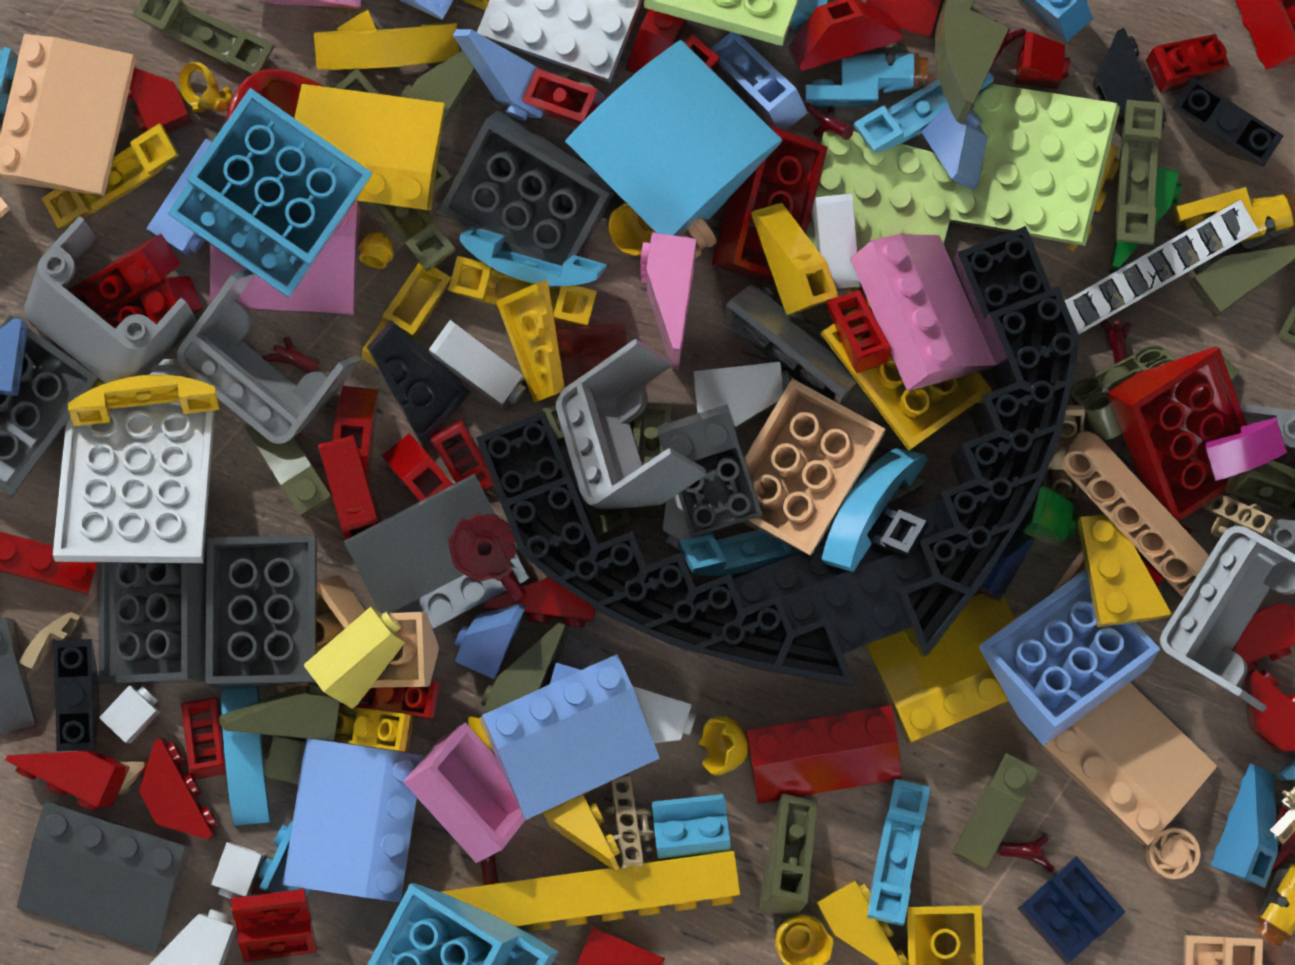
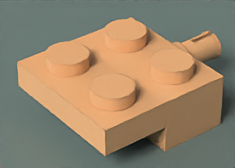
(1222, 950)

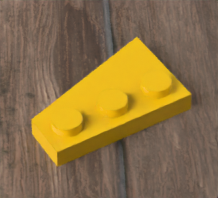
(534, 338)
(1117, 576)

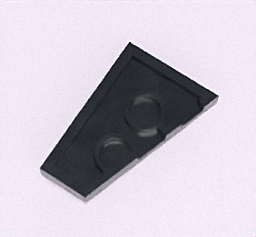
(417, 381)

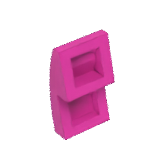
(1247, 450)

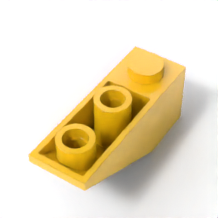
(794, 261)
(581, 826)
(847, 918)

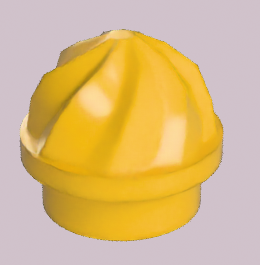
(376, 250)

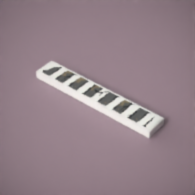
(1160, 266)

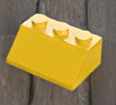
(945, 935)

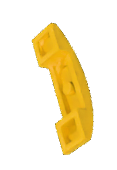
(385, 47)
(129, 170)
(487, 285)
(143, 390)

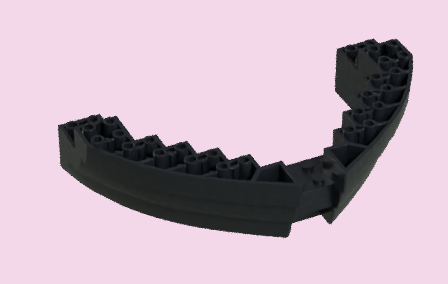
(799, 611)

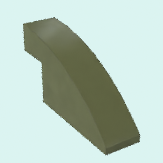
(964, 53)

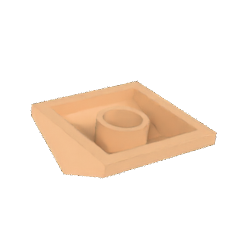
(416, 658)

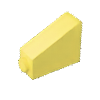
(356, 657)

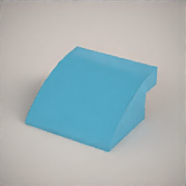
(674, 141)
(269, 193)
(447, 931)

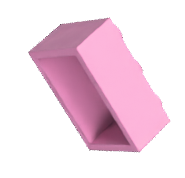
(467, 793)

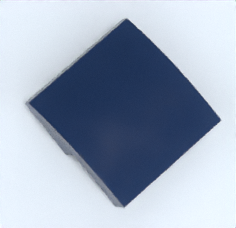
(1071, 910)

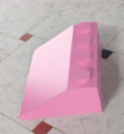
(668, 271)
(326, 287)
(921, 309)

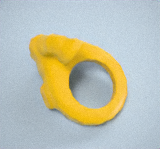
(211, 98)

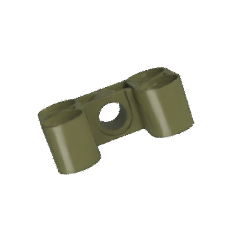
(1093, 390)

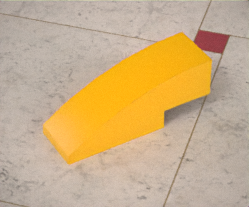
(412, 304)

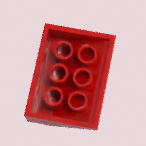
(1169, 418)

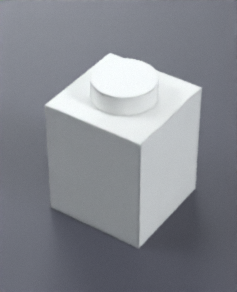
(131, 713)
(237, 871)

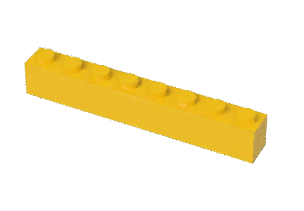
(608, 891)

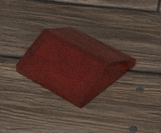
(586, 347)

